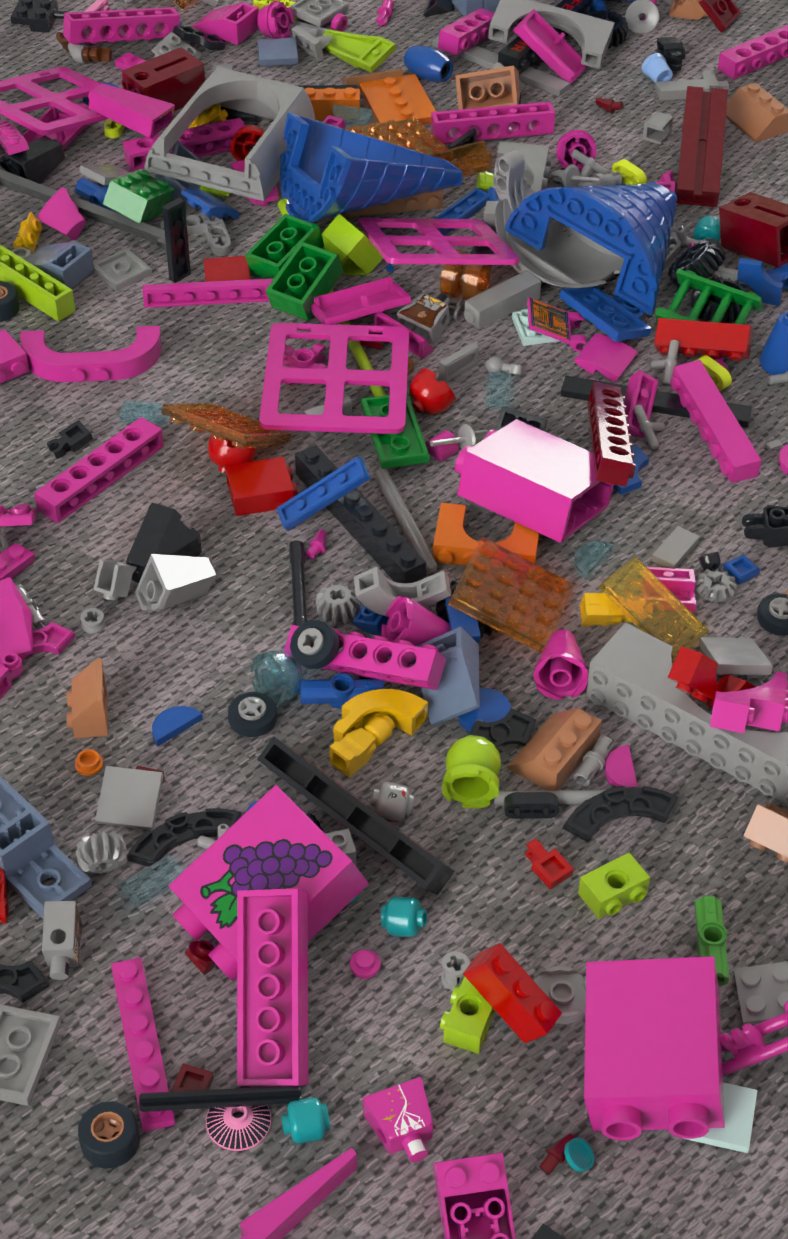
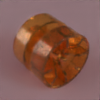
(464, 278)

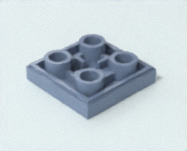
(277, 52)

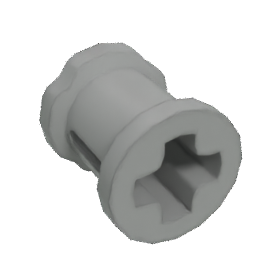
(450, 973)

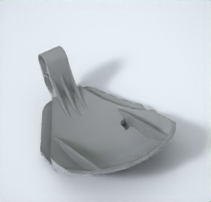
(565, 260)

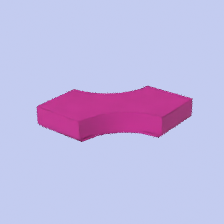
(51, 639)

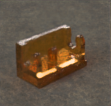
(470, 158)

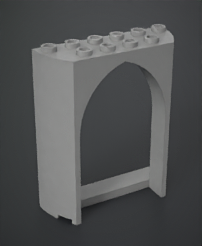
(244, 94)

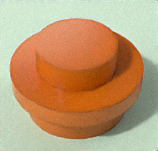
(88, 762)

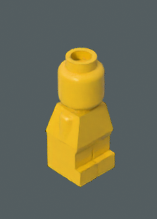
(600, 610)
(359, 745)

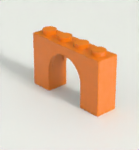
(456, 547)

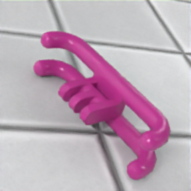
(749, 1044)

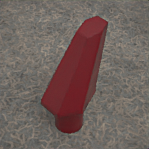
(609, 104)
(555, 1154)

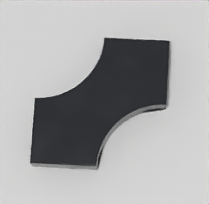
(207, 40)
(512, 729)
(22, 981)

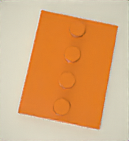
(397, 99)

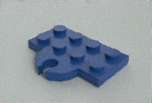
(607, 312)

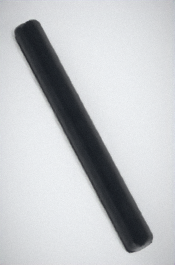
(219, 1098)

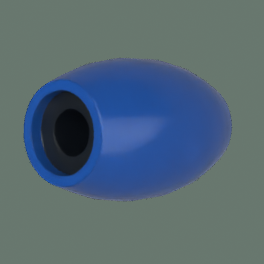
(428, 63)

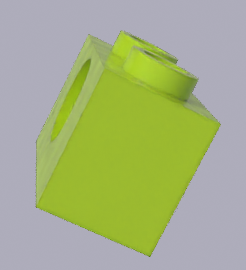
(600, 886)
(462, 1029)

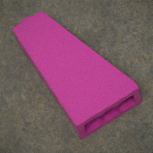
(131, 109)

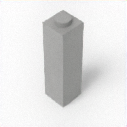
(502, 299)

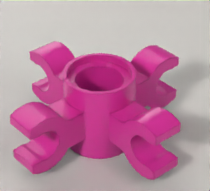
(305, 357)

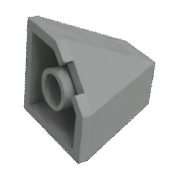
(173, 580)

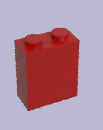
(260, 485)

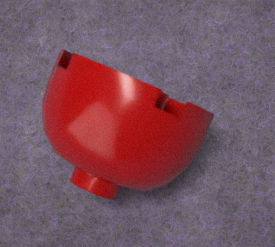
(245, 140)
(429, 394)
(224, 453)

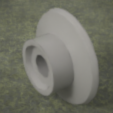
(644, 7)

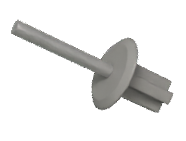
(571, 176)
(465, 437)

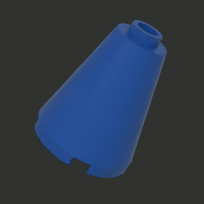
(775, 351)

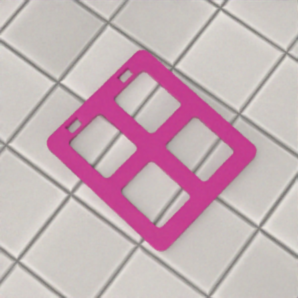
(46, 98)
(441, 244)
(335, 378)

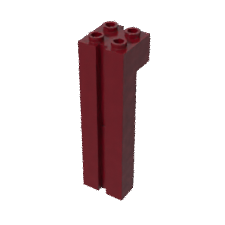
(701, 147)

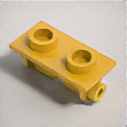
(211, 114)
(28, 233)

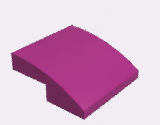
(605, 356)
(679, 582)

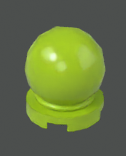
(472, 772)

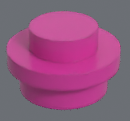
(365, 964)

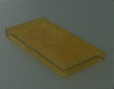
(653, 606)

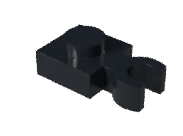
(71, 438)

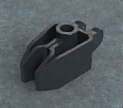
(672, 50)
(769, 526)

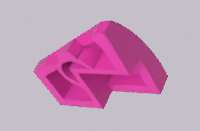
(62, 214)

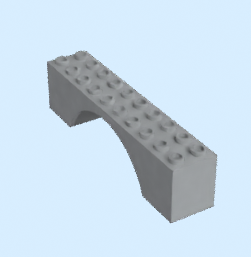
(633, 683)

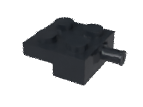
(37, 14)

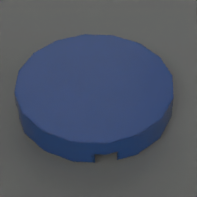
(492, 708)

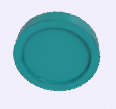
(579, 1154)

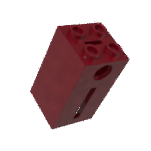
(168, 77)
(756, 228)

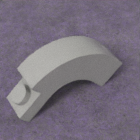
(378, 592)

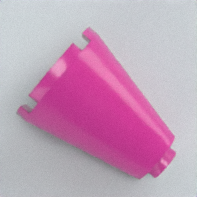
(412, 622)
(561, 667)

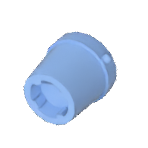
(657, 68)

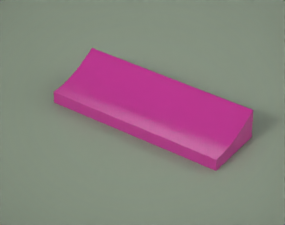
(272, 987)

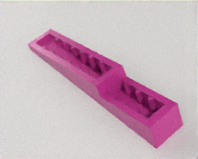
(290, 1208)

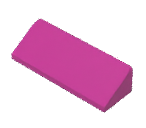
(417, 344)
(640, 391)

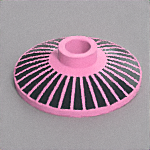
(241, 1132)

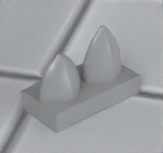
(307, 42)

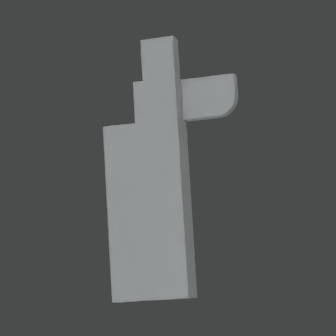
(677, 89)

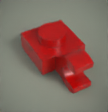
(548, 866)

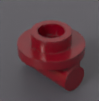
(198, 954)

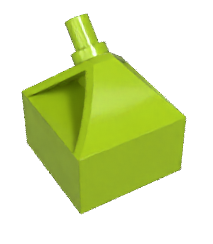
(354, 249)

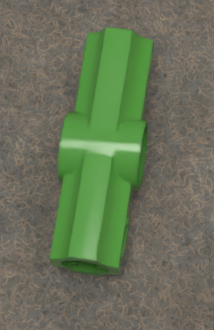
(711, 927)

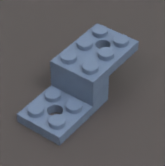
(31, 856)

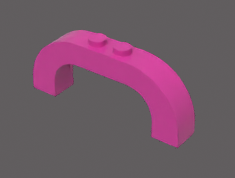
(92, 365)

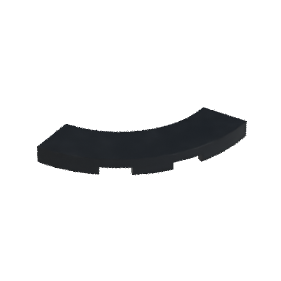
(619, 803)
(178, 830)

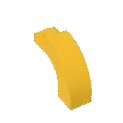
(402, 707)

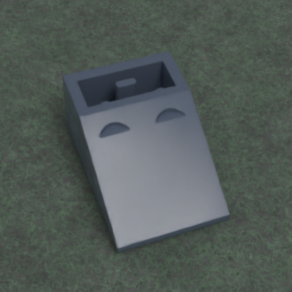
(64, 262)
(460, 677)

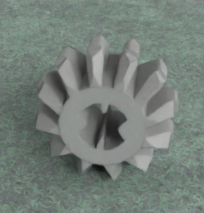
(337, 603)
(101, 853)

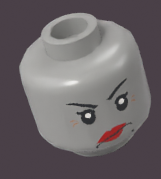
(392, 801)

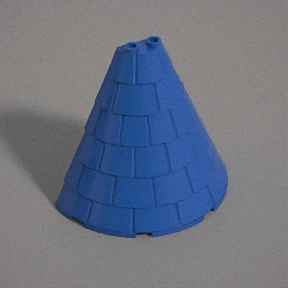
(343, 172)
(622, 218)

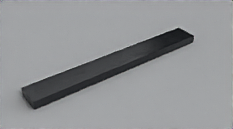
(663, 402)

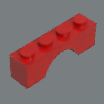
(697, 676)

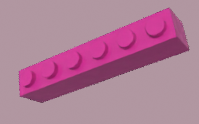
(715, 421)

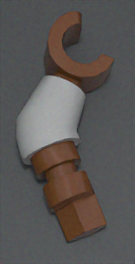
(83, 53)

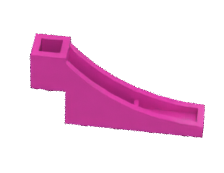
(757, 707)

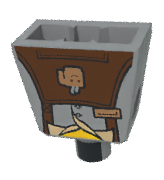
(426, 316)
(61, 937)

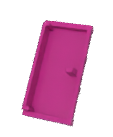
(550, 46)
(64, 137)
(359, 301)

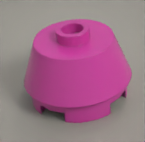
(275, 20)
(574, 140)

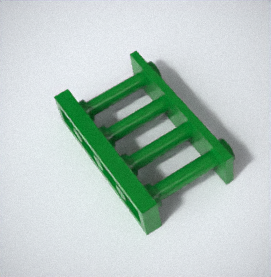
(728, 294)

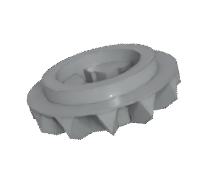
(719, 592)

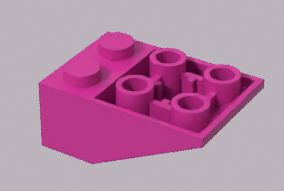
(231, 22)
(474, 1198)

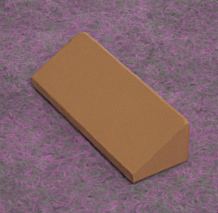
(355, 80)

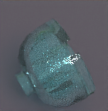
(277, 670)

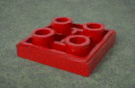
(226, 269)

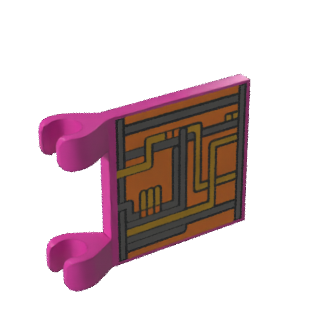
(555, 323)

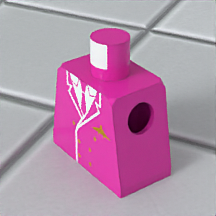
(401, 1118)

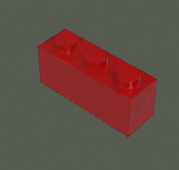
(512, 993)

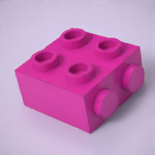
(12, 358)

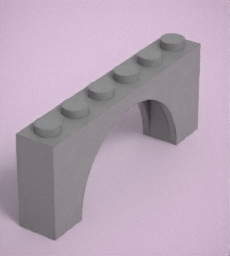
(589, 32)
(535, 170)

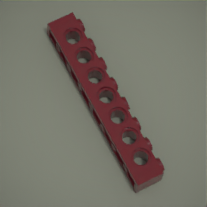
(610, 435)

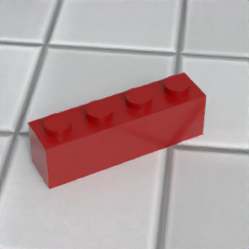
(704, 338)

